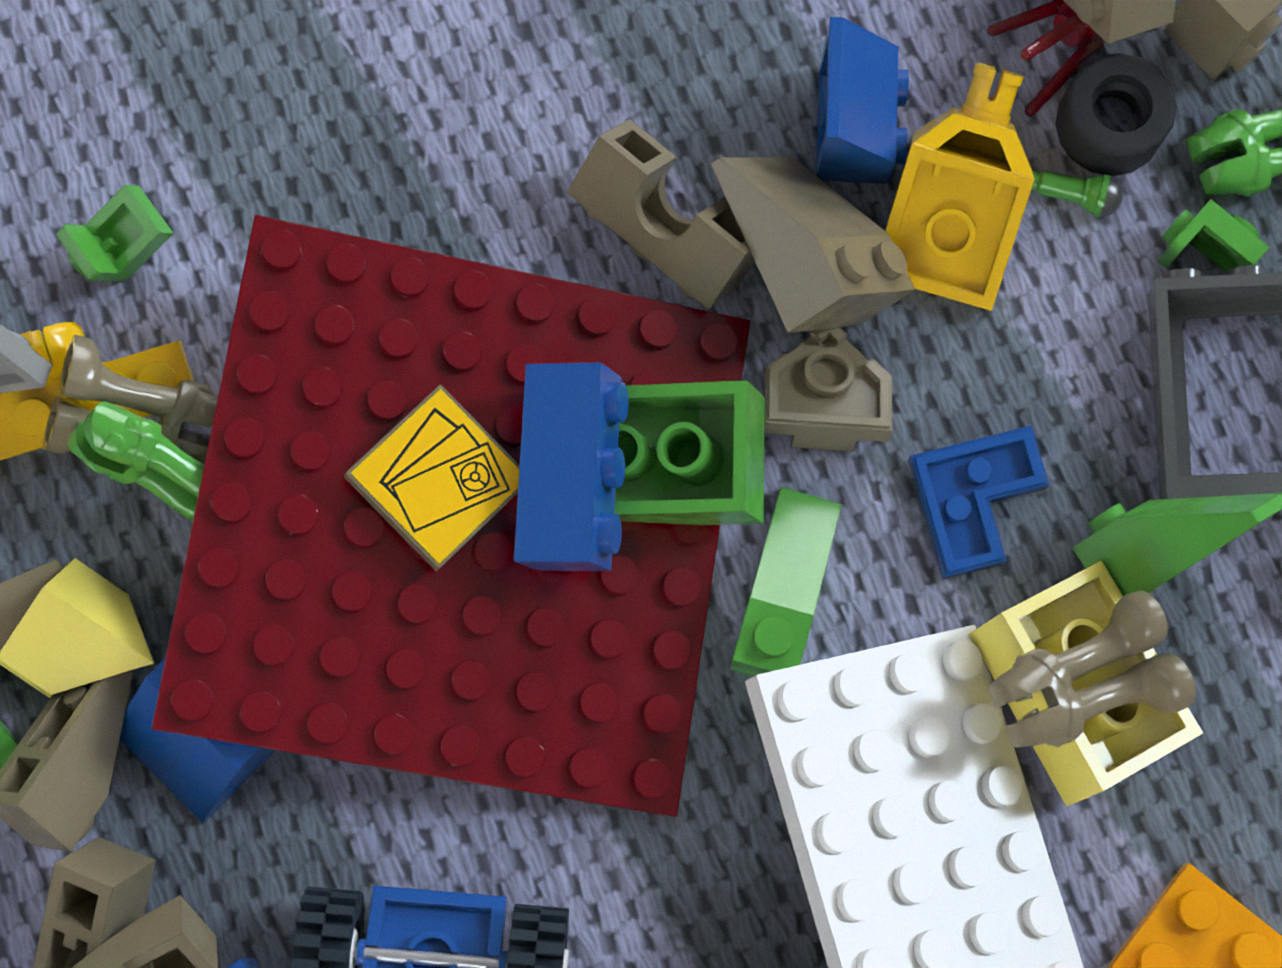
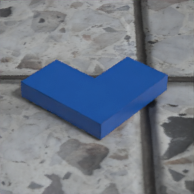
(957, 492)

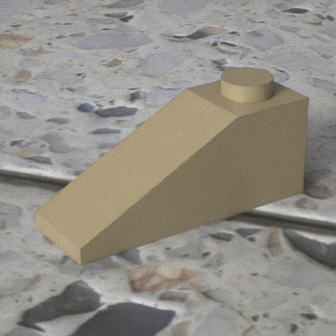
(65, 764)
(91, 900)

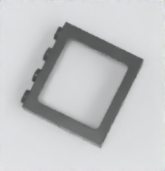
(1171, 302)

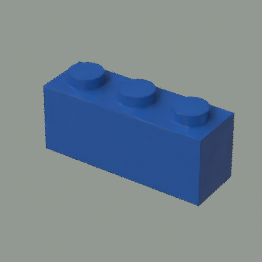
(570, 467)

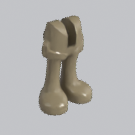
(88, 379)
(1133, 628)

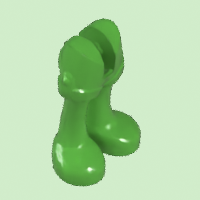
(1243, 133)
(135, 451)

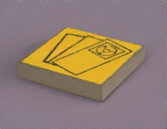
(436, 477)

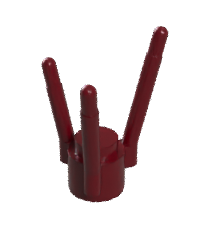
(1067, 29)

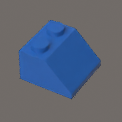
(859, 106)
(193, 768)

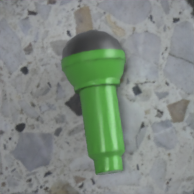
(1097, 194)

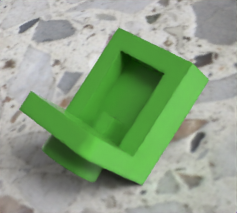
(116, 237)
(1220, 237)

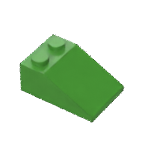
(693, 454)

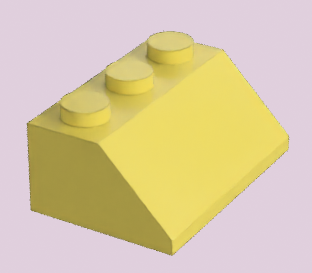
(1111, 742)

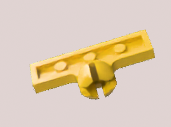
(27, 411)

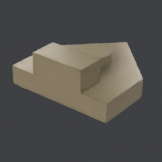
(827, 395)

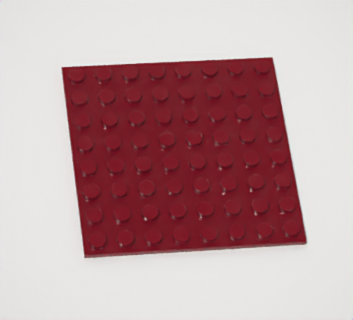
(329, 632)

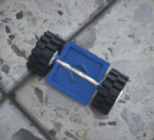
(425, 931)

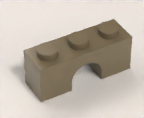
(626, 191)

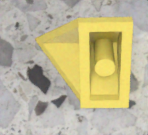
(75, 633)

